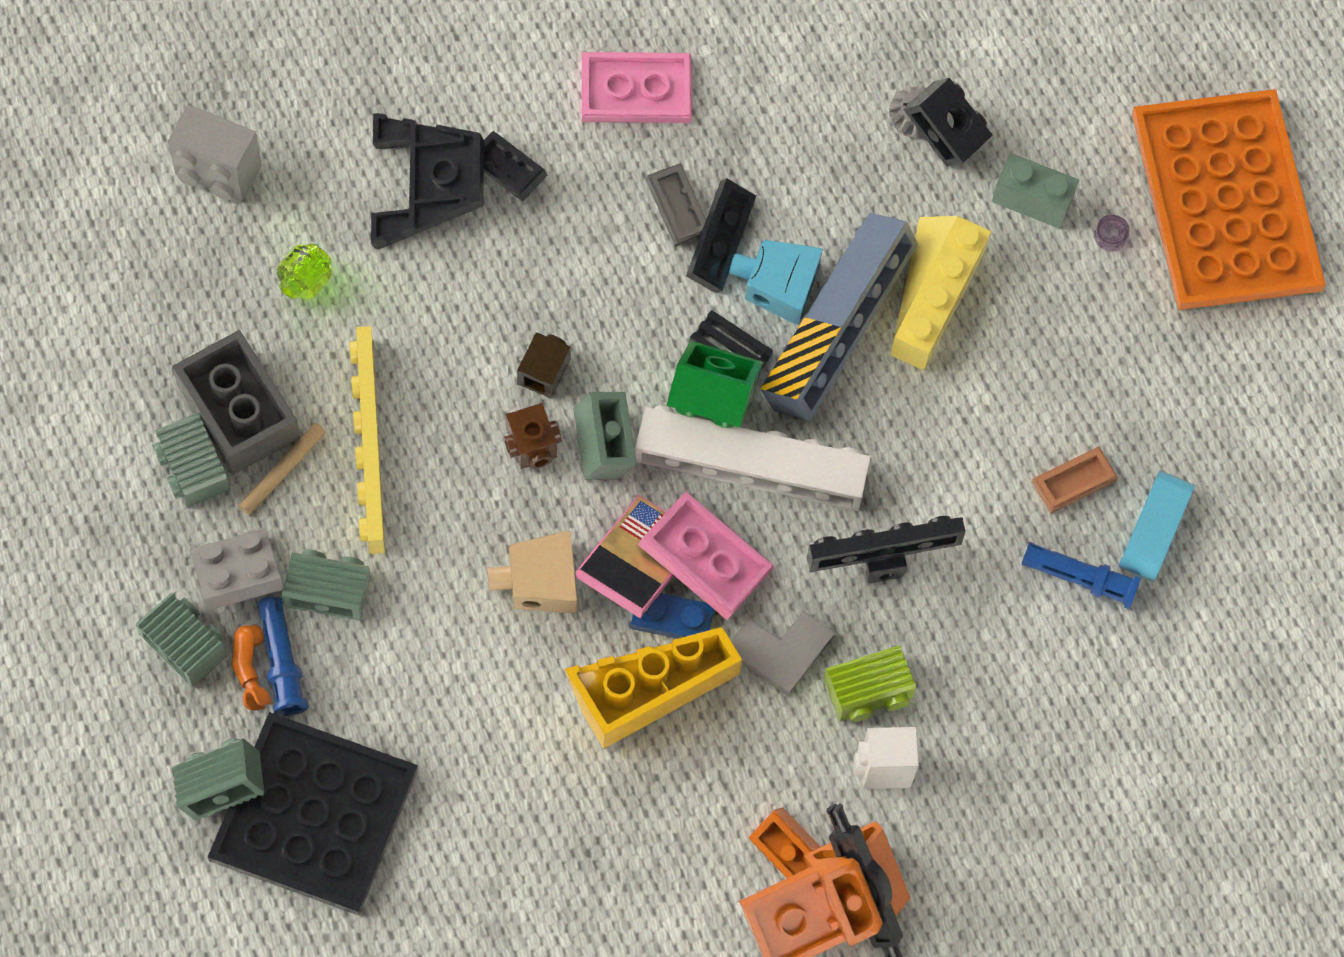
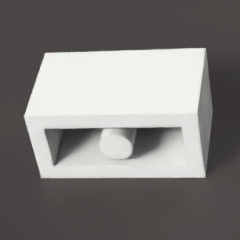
(887, 758)

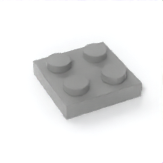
(236, 569)

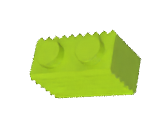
(870, 684)

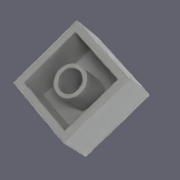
(214, 153)

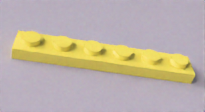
(367, 455)

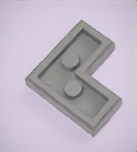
(783, 660)

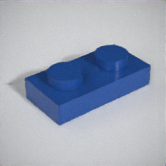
(674, 617)

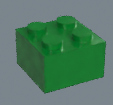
(714, 384)

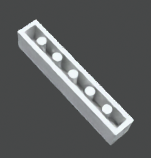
(752, 458)

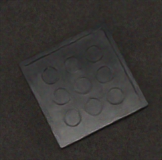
(320, 815)

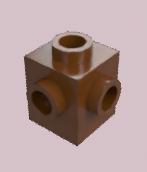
(531, 437)

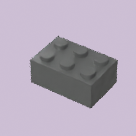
(236, 402)

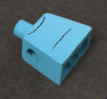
(779, 277)

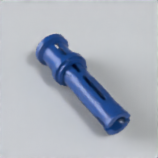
(1097, 579)
(284, 673)

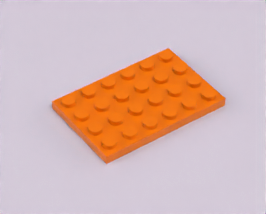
(1227, 199)

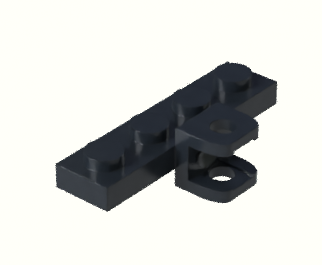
(885, 550)

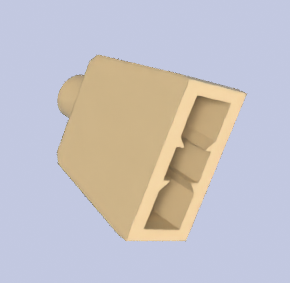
(539, 574)

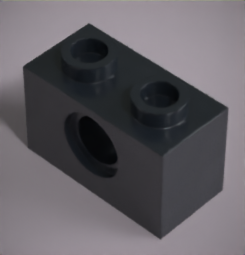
(930, 114)

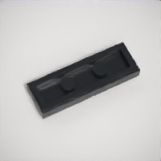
(721, 235)

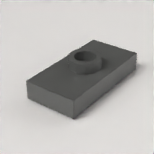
(677, 203)

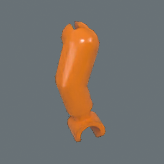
(242, 664)

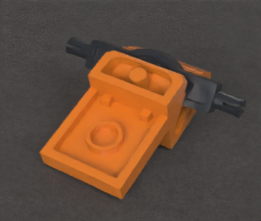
(842, 896)

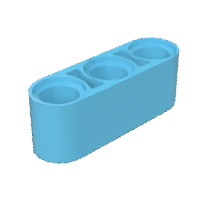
(1156, 525)

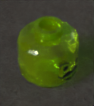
(304, 271)

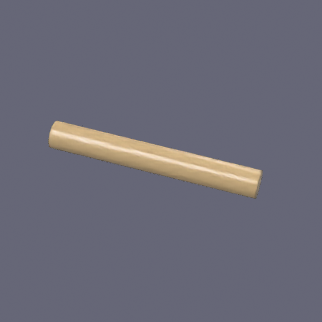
(282, 469)

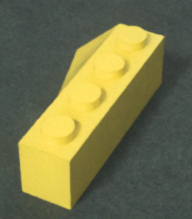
(935, 283)

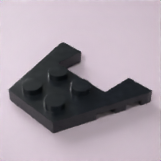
(443, 176)

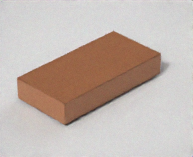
(1074, 480)

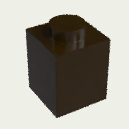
(544, 364)

